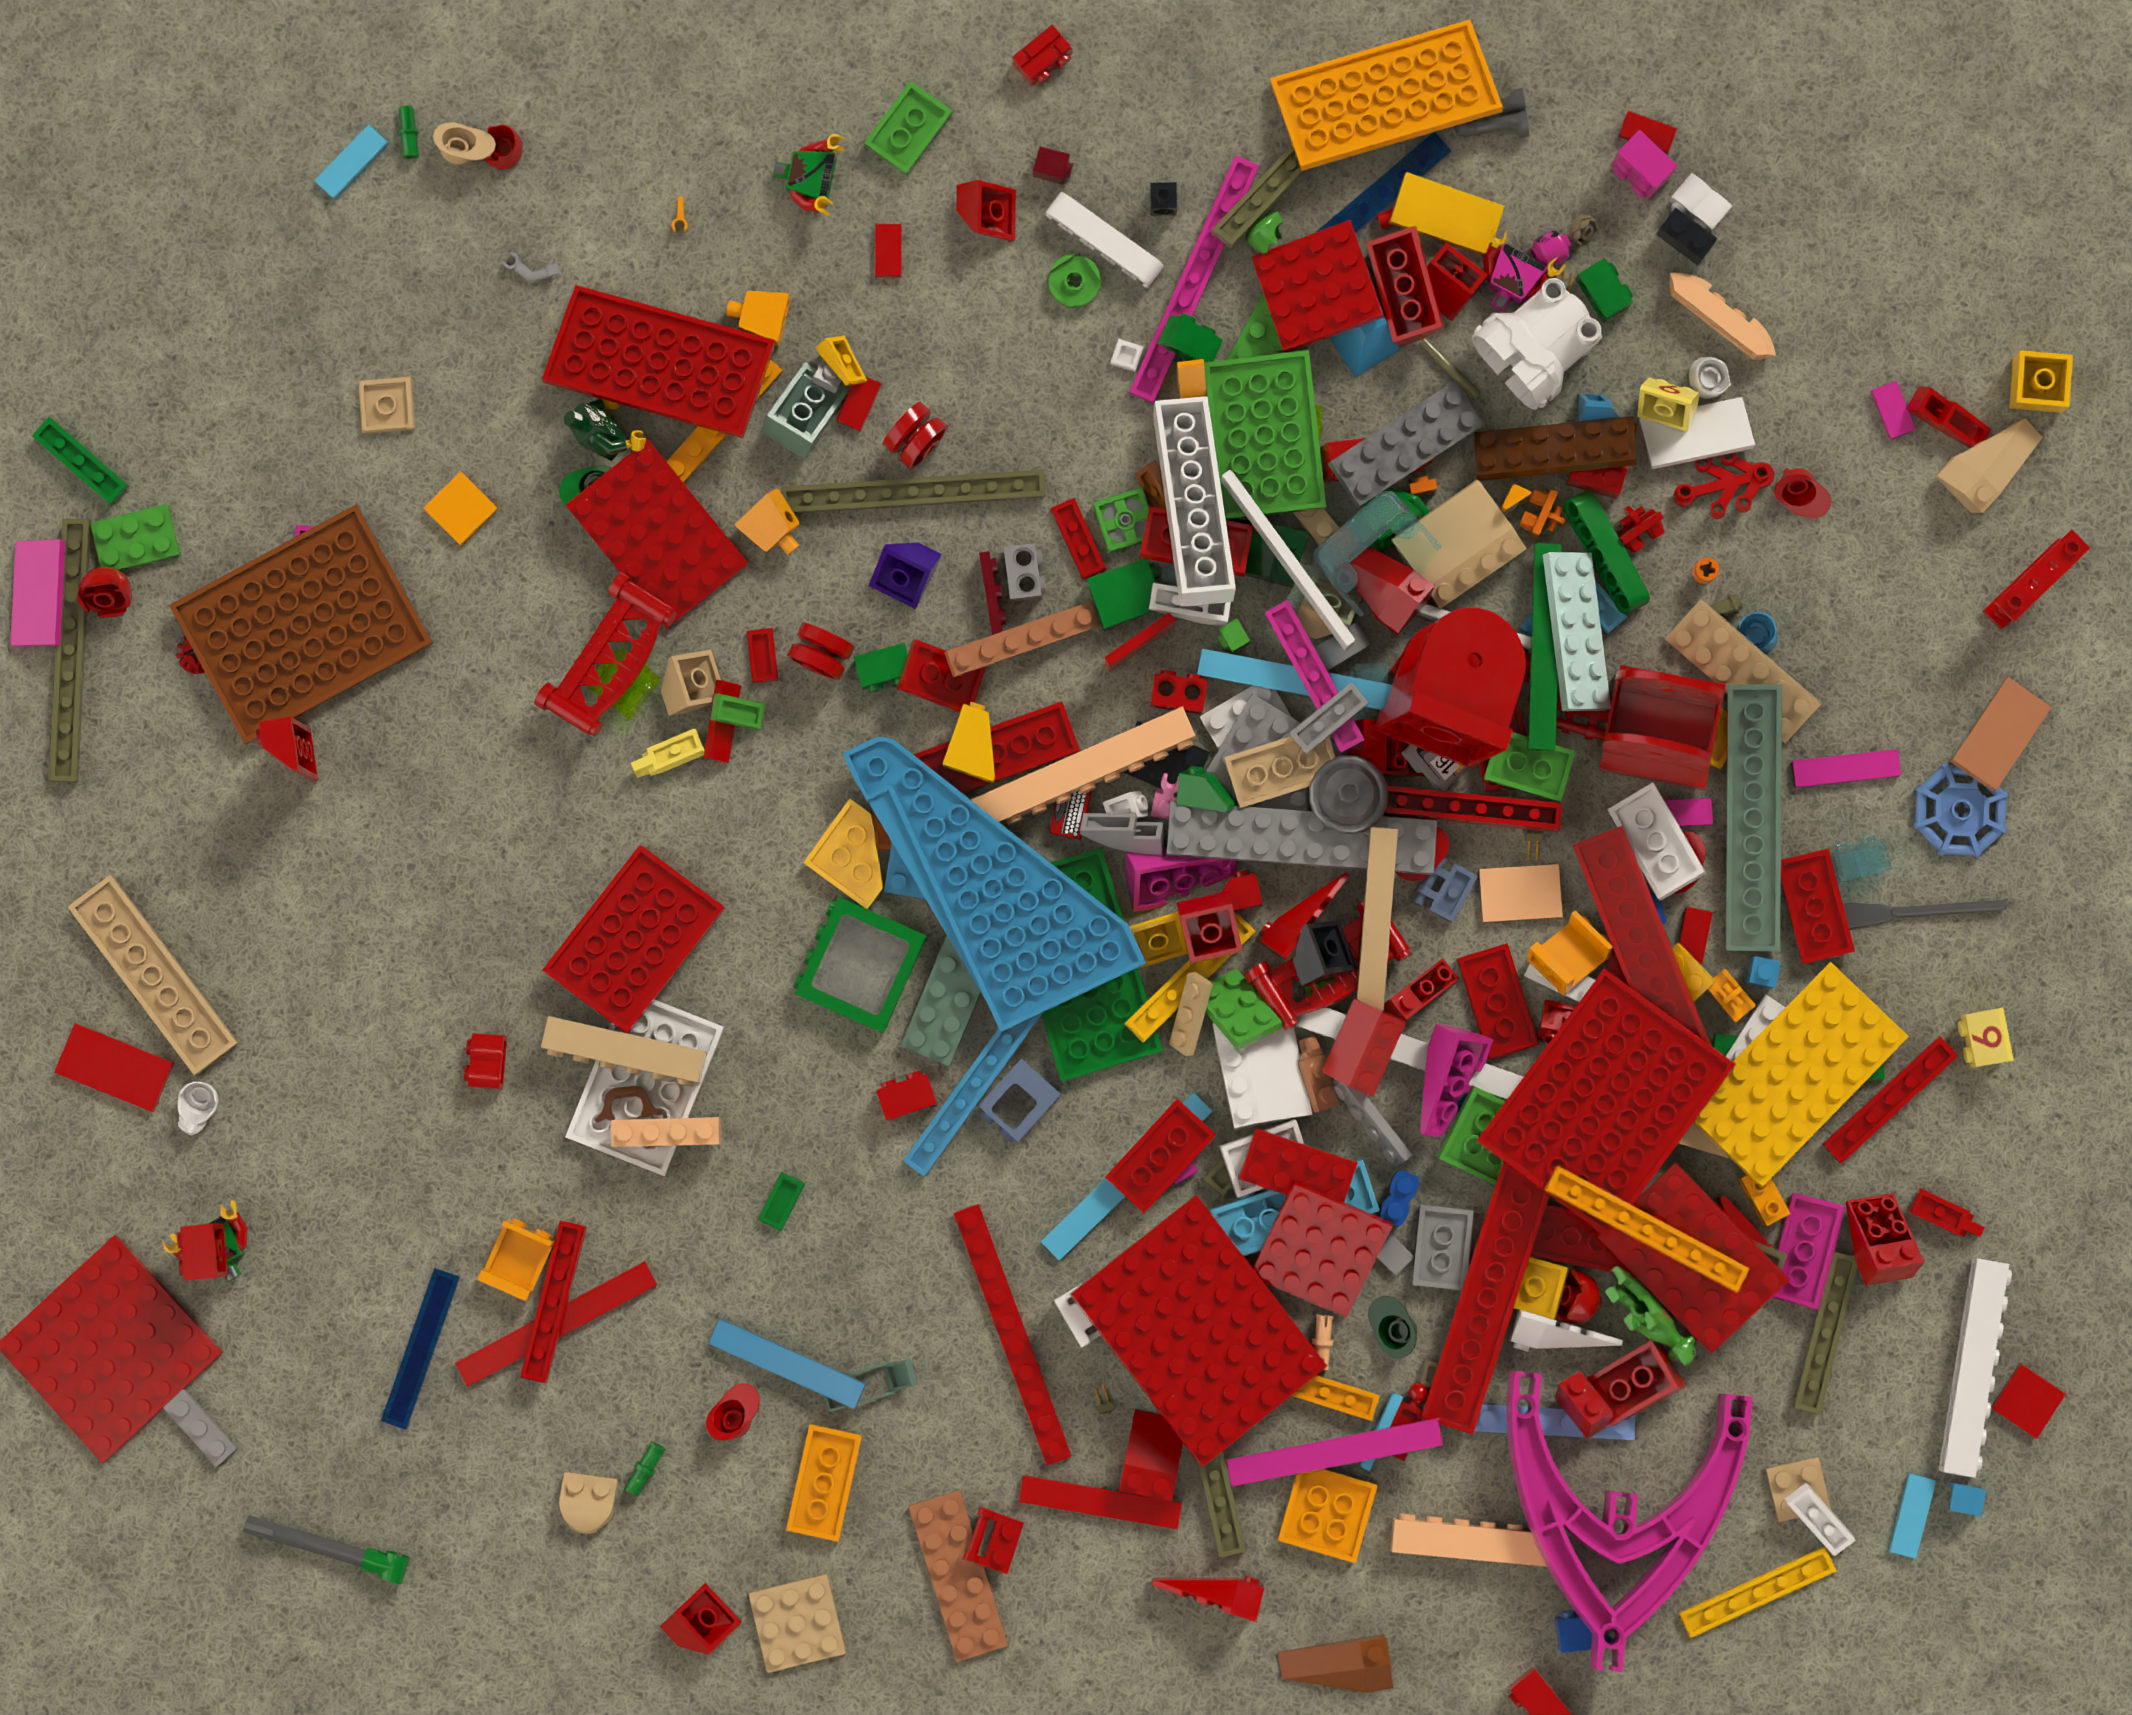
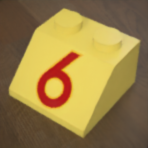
(1667, 403)
(1985, 1038)

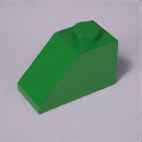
(1203, 791)

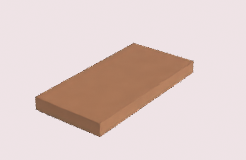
(2000, 734)

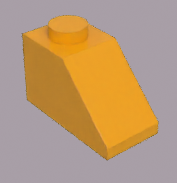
(1191, 379)

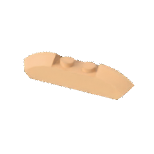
(1728, 322)

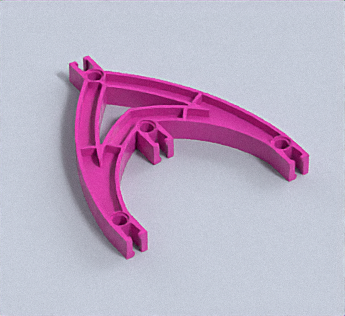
(1683, 1522)

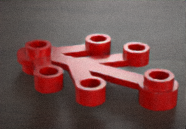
(1728, 482)

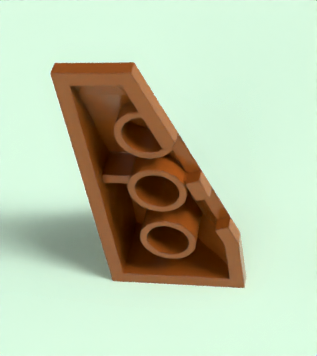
(1347, 1664)

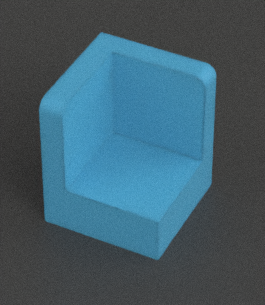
(1967, 1499)

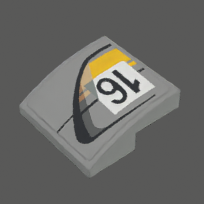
(1437, 769)

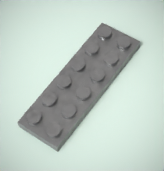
(1405, 444)

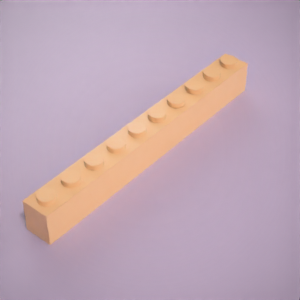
(1088, 767)

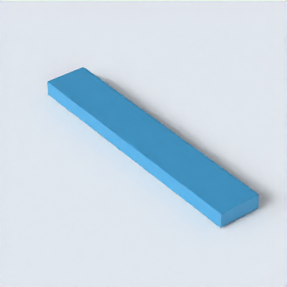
(787, 1363)

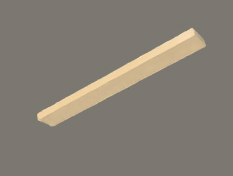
(1377, 916)

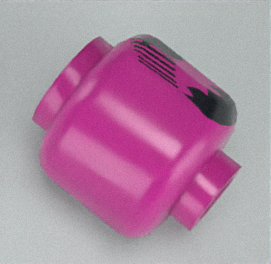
(1551, 246)

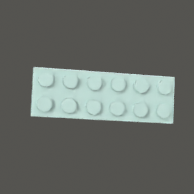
(1576, 631)

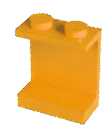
(1570, 953)

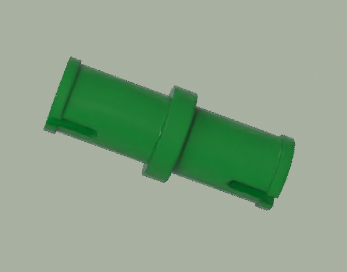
(644, 1468)

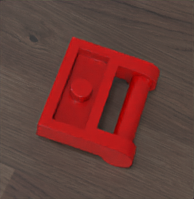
(1001, 1542)

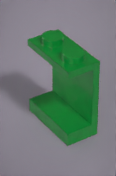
(1123, 592)

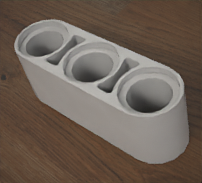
(1333, 654)

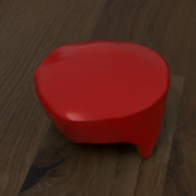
(507, 149)

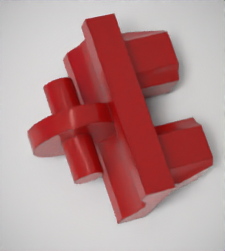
(1636, 523)

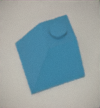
(1365, 346)

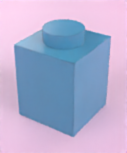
(1762, 972)

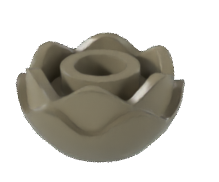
(1583, 228)

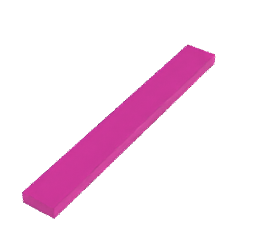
(1334, 1452)

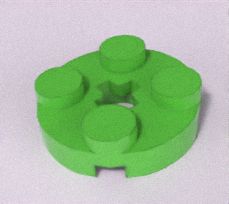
(1078, 267)

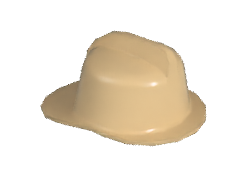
(462, 143)

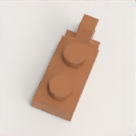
(1317, 1084)

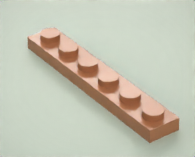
(1021, 639)

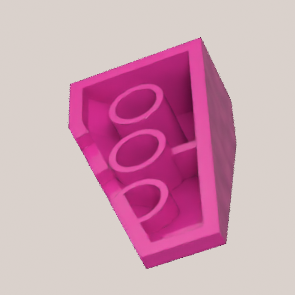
(1158, 877)

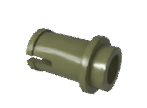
(1728, 605)

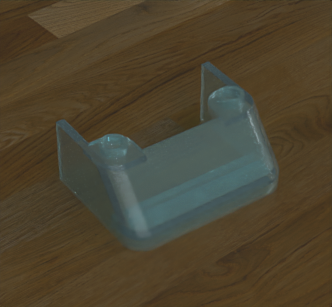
(1358, 533)

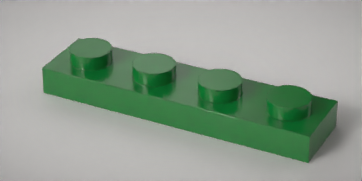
(80, 461)

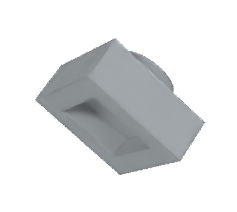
(826, 377)

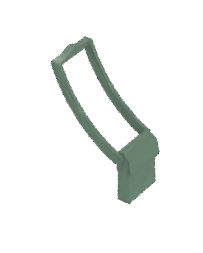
(903, 1375)

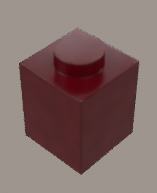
(1052, 165)

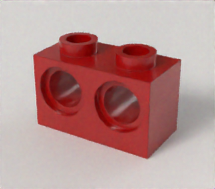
(1178, 698)

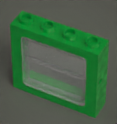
(859, 964)

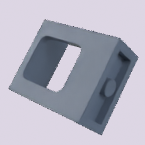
(1034, 1085)

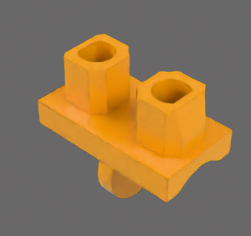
(1730, 996)

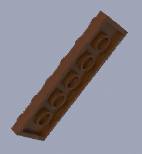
(1555, 448)

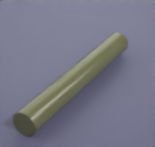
(1449, 368)

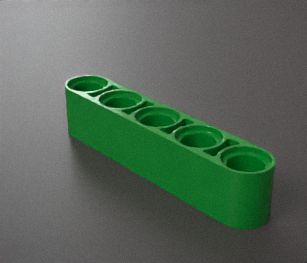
(1607, 552)

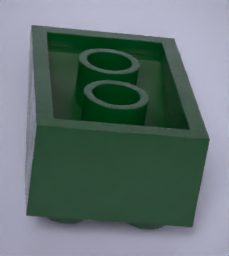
(1263, 563)

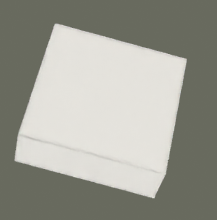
(1126, 355)

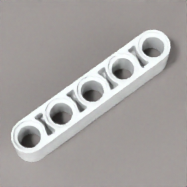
(1106, 239)

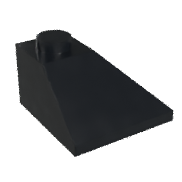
(1322, 953)

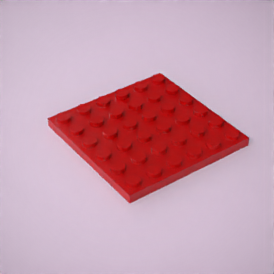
(109, 1348)

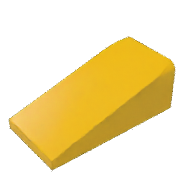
(841, 360)

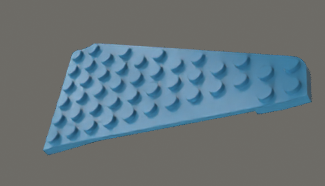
(1005, 908)

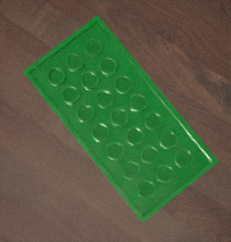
(1091, 1028)

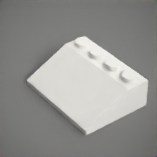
(1263, 1079)

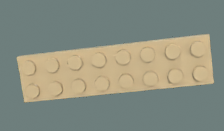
(153, 975)

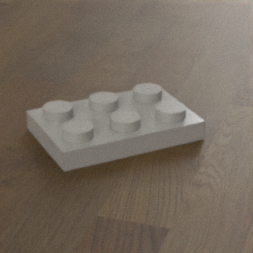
(1442, 1247)

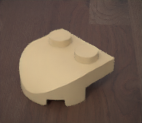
(587, 1501)

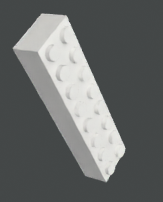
(1194, 501)

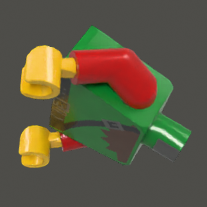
(811, 174)
(235, 1237)

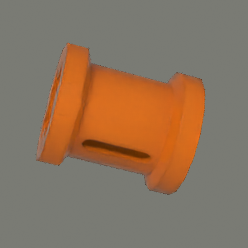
(1712, 567)

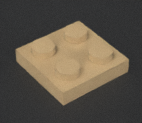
(1788, 1478)

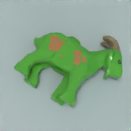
(1651, 1316)

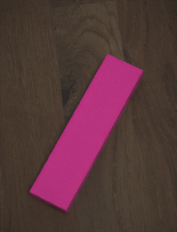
(1846, 768)

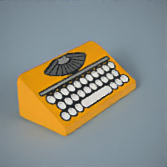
(1514, 498)

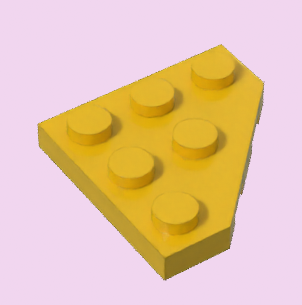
(850, 855)

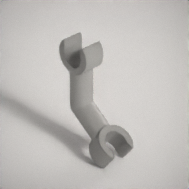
(549, 272)

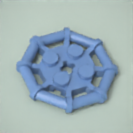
(1949, 820)

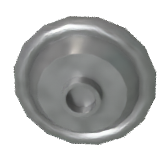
(1348, 794)

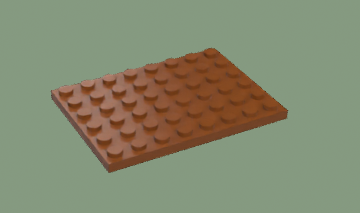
(301, 623)

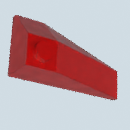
(1390, 589)
(1232, 1595)

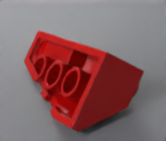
(1285, 931)

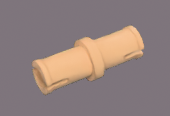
(1323, 1337)

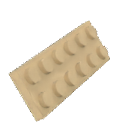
(1733, 659)

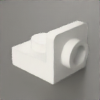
(1128, 804)

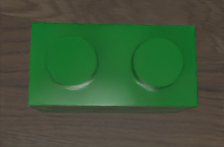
(1604, 289)
(1189, 339)
(881, 667)

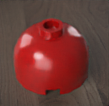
(105, 592)
(1579, 1299)

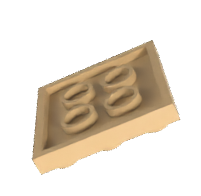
(797, 1623)

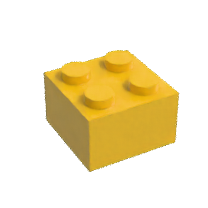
(2041, 381)

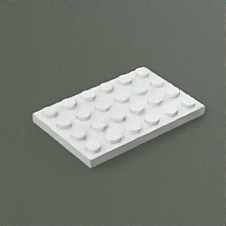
(674, 1100)

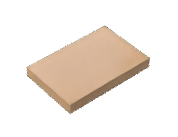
(1520, 893)

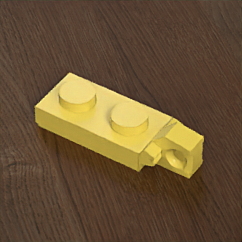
(669, 754)

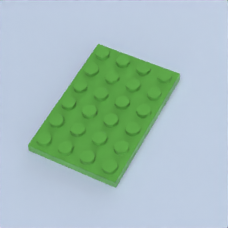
(1267, 431)

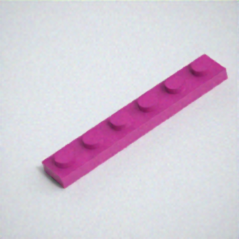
(1310, 668)

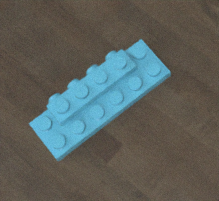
(1252, 1215)

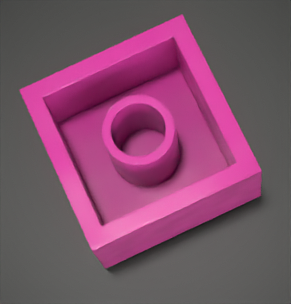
(1643, 165)

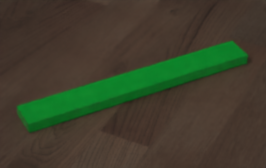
(1542, 661)

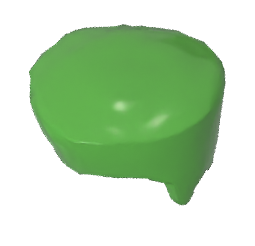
(1265, 233)

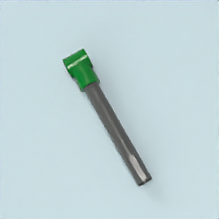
(387, 1565)

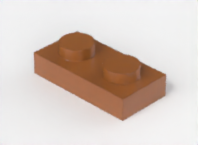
(1151, 482)

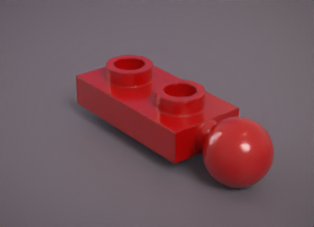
(1410, 1412)

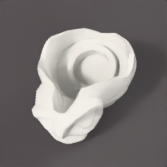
(190, 1099)

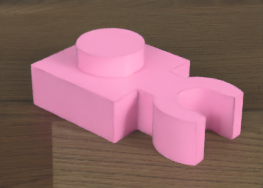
(1163, 797)

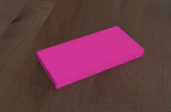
(37, 593)
(1810, 1243)

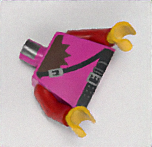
(1514, 273)

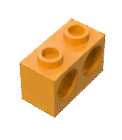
(1765, 1200)

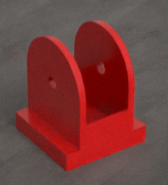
(1457, 687)
(1662, 727)

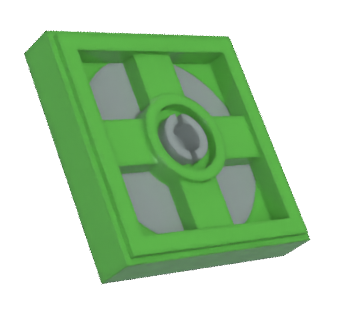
(1122, 519)

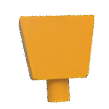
(761, 313)
(770, 523)

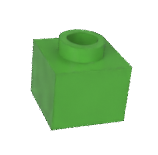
(1233, 636)

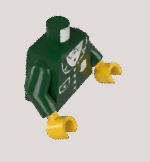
(598, 430)

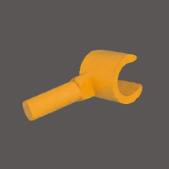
(680, 214)

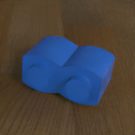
(1401, 1190)

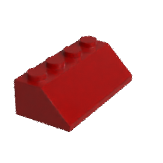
(1405, 286)
(289, 743)

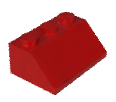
(1363, 1047)

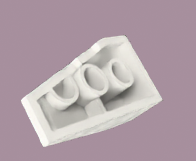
(1541, 1332)

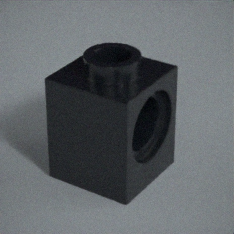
(1163, 198)

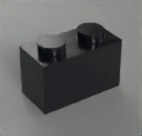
(1686, 236)

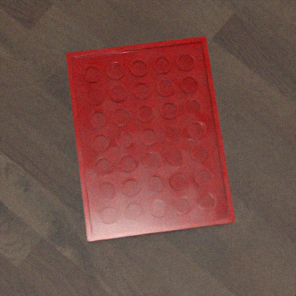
(1607, 1096)
(1198, 1330)

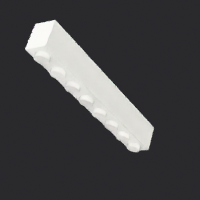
(1974, 1367)

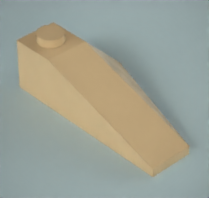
(1987, 468)

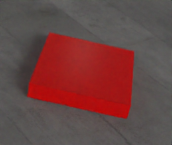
(2028, 1401)

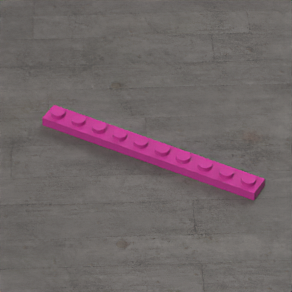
(1194, 277)

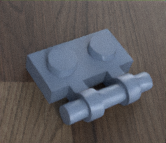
(1451, 894)

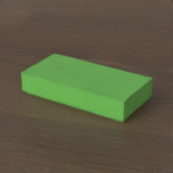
(737, 711)

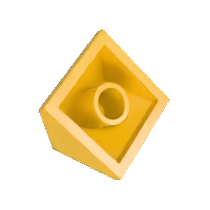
(1160, 938)

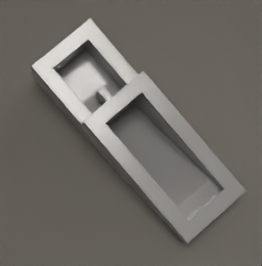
(1124, 832)

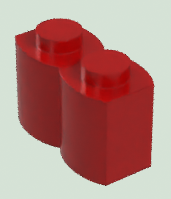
(486, 1061)

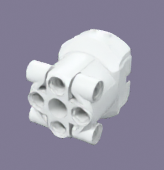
(1538, 342)

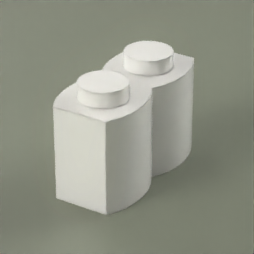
(1700, 203)

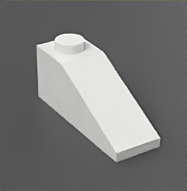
(1166, 600)

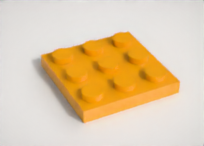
(1328, 1513)

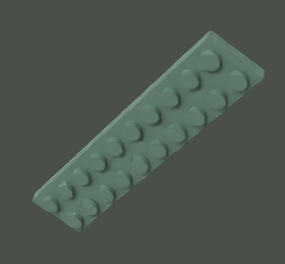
(1754, 817)

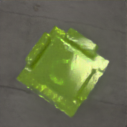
(636, 694)

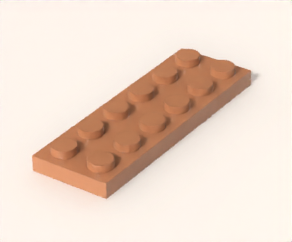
(958, 1584)

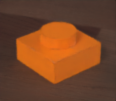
(1422, 486)

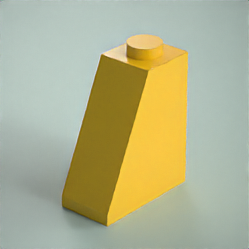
(971, 744)

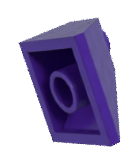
(905, 571)

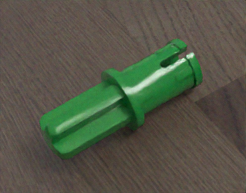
(408, 132)

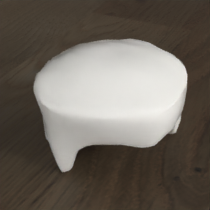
(1709, 377)

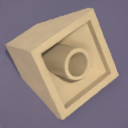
(1311, 620)
(689, 682)

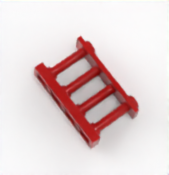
(2036, 579)

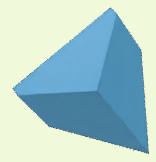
(1594, 407)

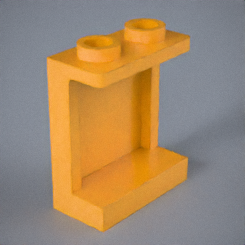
(517, 1259)

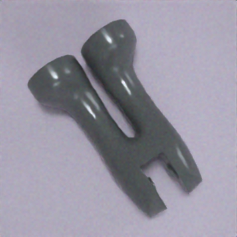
(1516, 121)

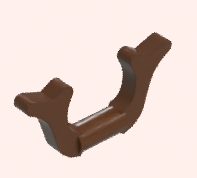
(622, 1092)

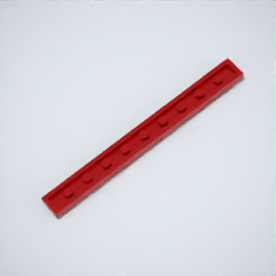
(1012, 1334)

